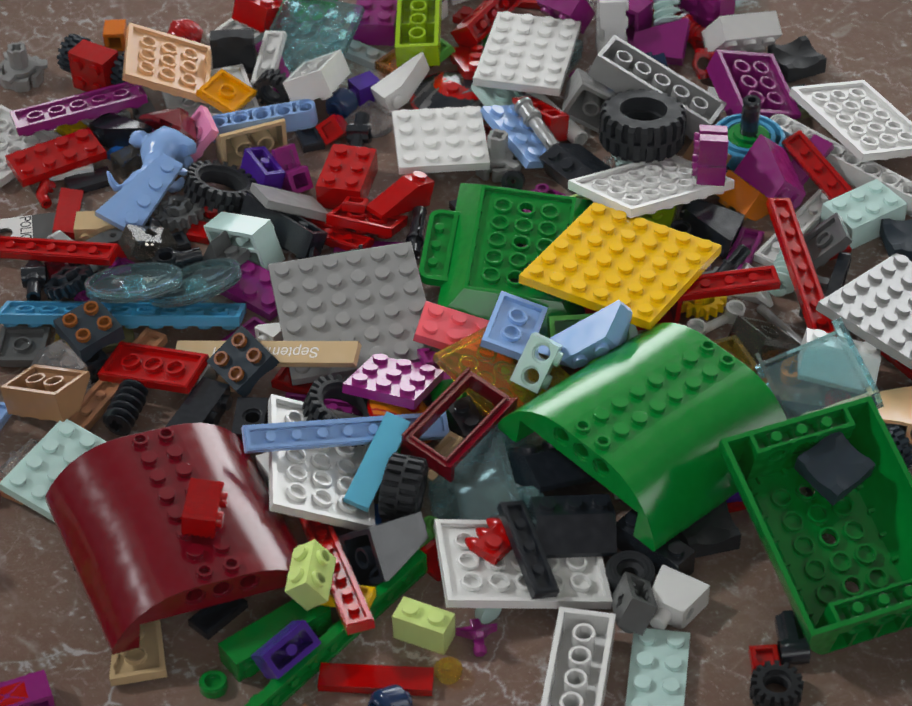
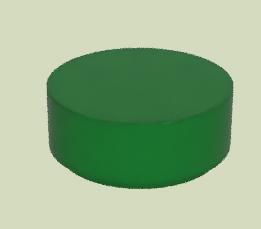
(213, 684)

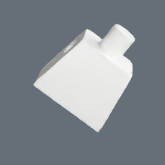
(677, 598)

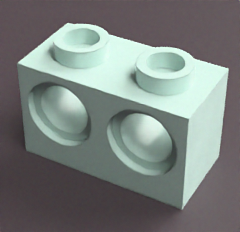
(531, 360)

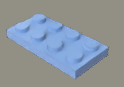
(521, 139)

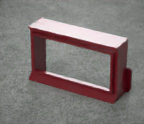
(445, 466)

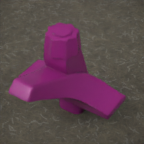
(477, 633)

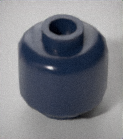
(342, 102)
(390, 696)

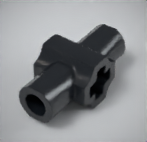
(360, 131)

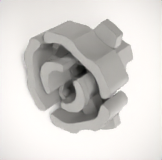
(18, 68)
(500, 156)

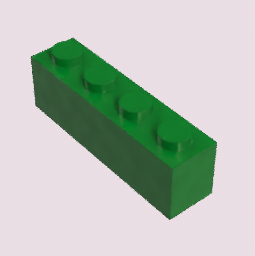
(237, 648)

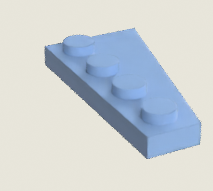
(141, 195)

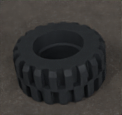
(642, 125)

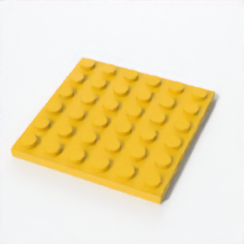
(621, 259)

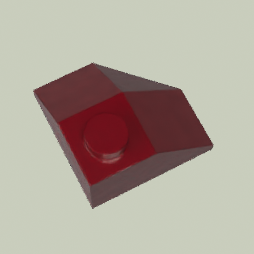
(172, 118)

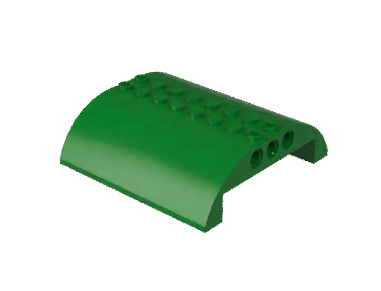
(653, 424)

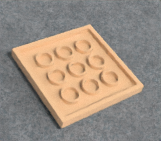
(165, 62)

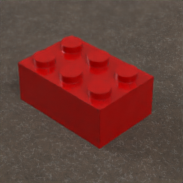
(346, 173)

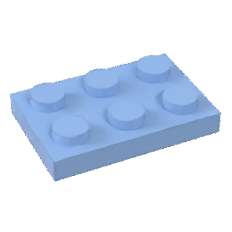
(512, 325)

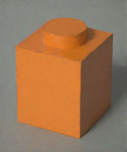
(115, 34)

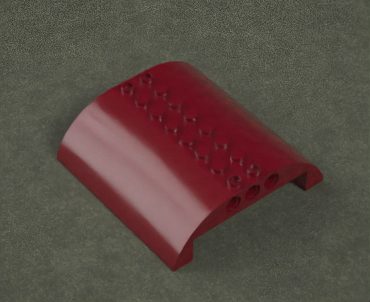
(124, 536)

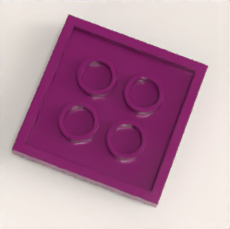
(393, 381)

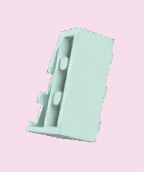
(249, 233)

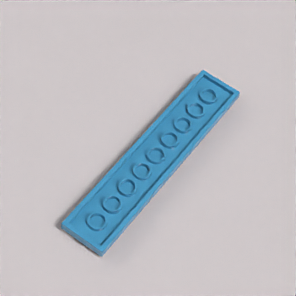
(129, 314)

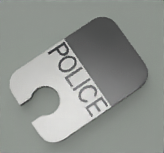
(29, 226)

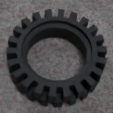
(207, 172)
(330, 389)

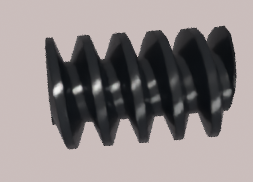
(125, 407)

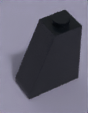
(713, 223)

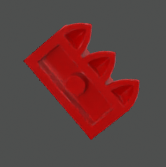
(491, 542)

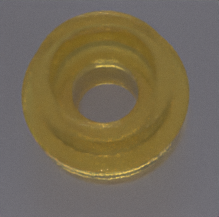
(446, 675)

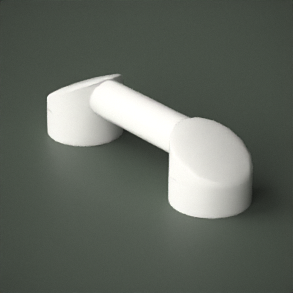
(732, 310)

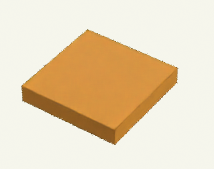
(226, 92)

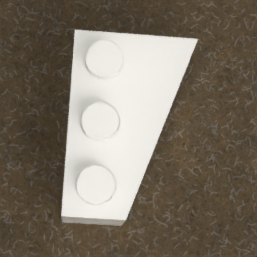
(611, 21)

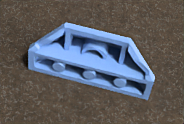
(592, 336)

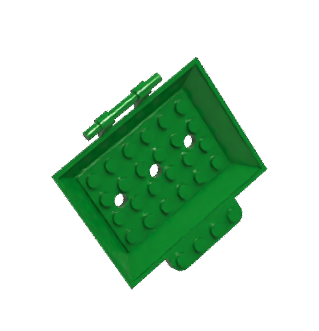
(476, 252)

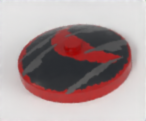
(443, 91)

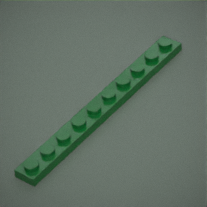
(336, 638)

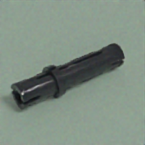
(416, 229)

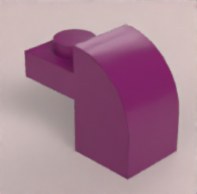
(297, 176)

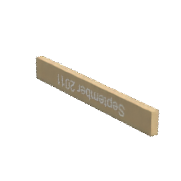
(294, 352)

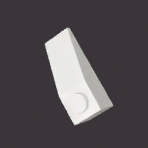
(401, 84)

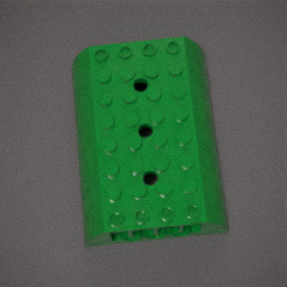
(868, 524)

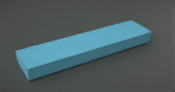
(371, 470)

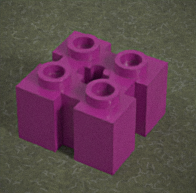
(710, 155)

